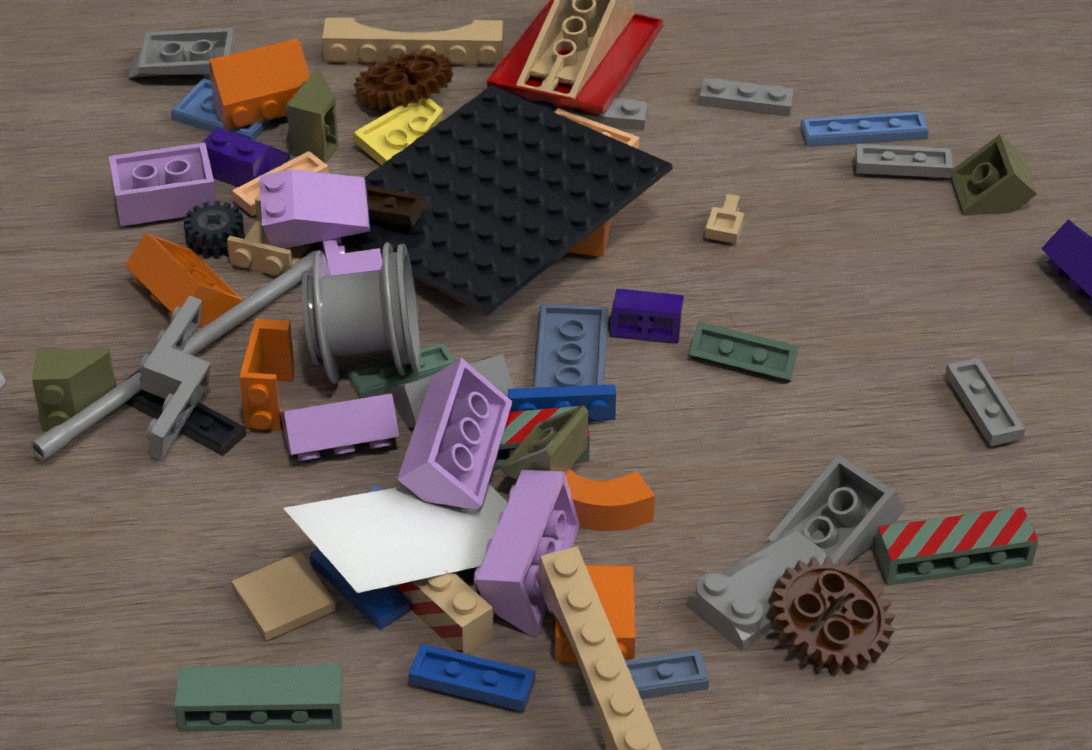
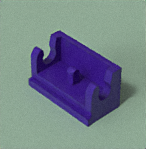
(646, 315)

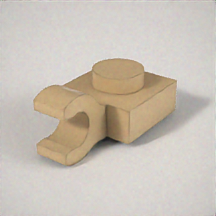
(727, 222)

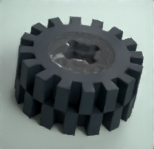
(211, 226)

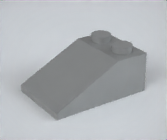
(842, 511)

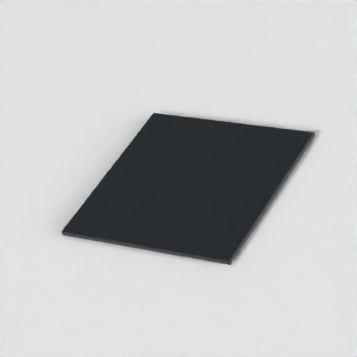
(504, 195)

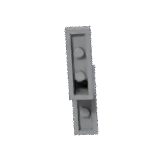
(174, 376)

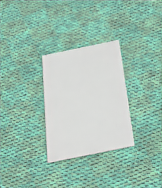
(397, 536)

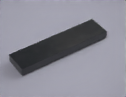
(202, 426)

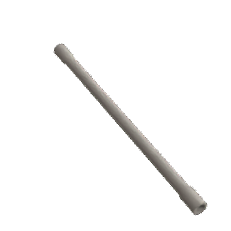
(62, 434)

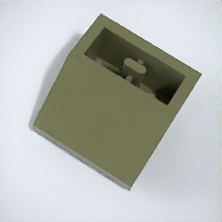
(313, 119)

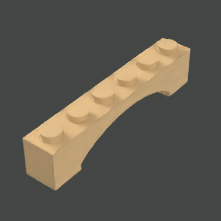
(356, 43)
(578, 609)

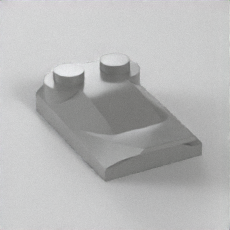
(182, 52)
(738, 597)

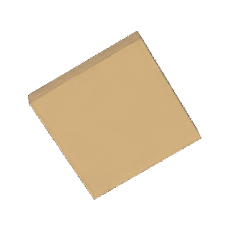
(283, 596)

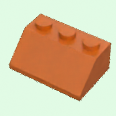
(257, 83)
(177, 272)

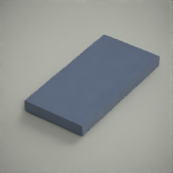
(571, 346)

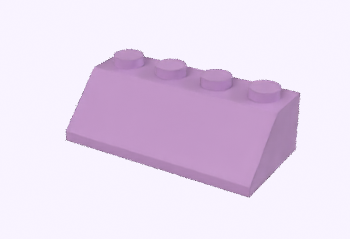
(455, 438)
(534, 523)

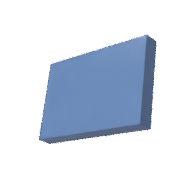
(198, 111)

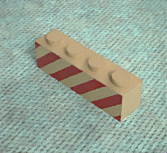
(451, 610)

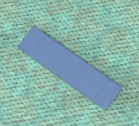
(864, 129)

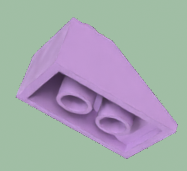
(312, 207)

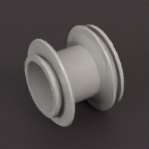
(362, 312)

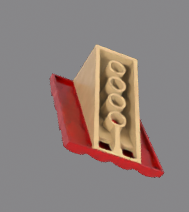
(577, 53)

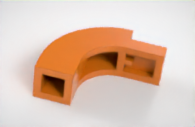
(611, 503)

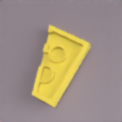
(397, 129)

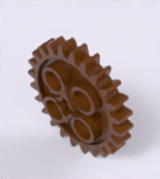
(403, 80)
(848, 636)

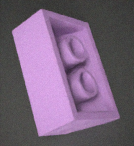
(161, 183)
(340, 426)

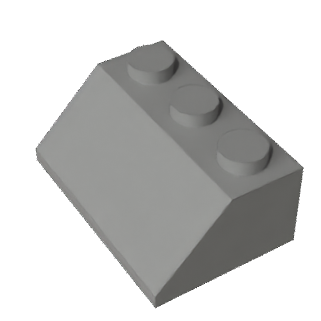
(410, 396)

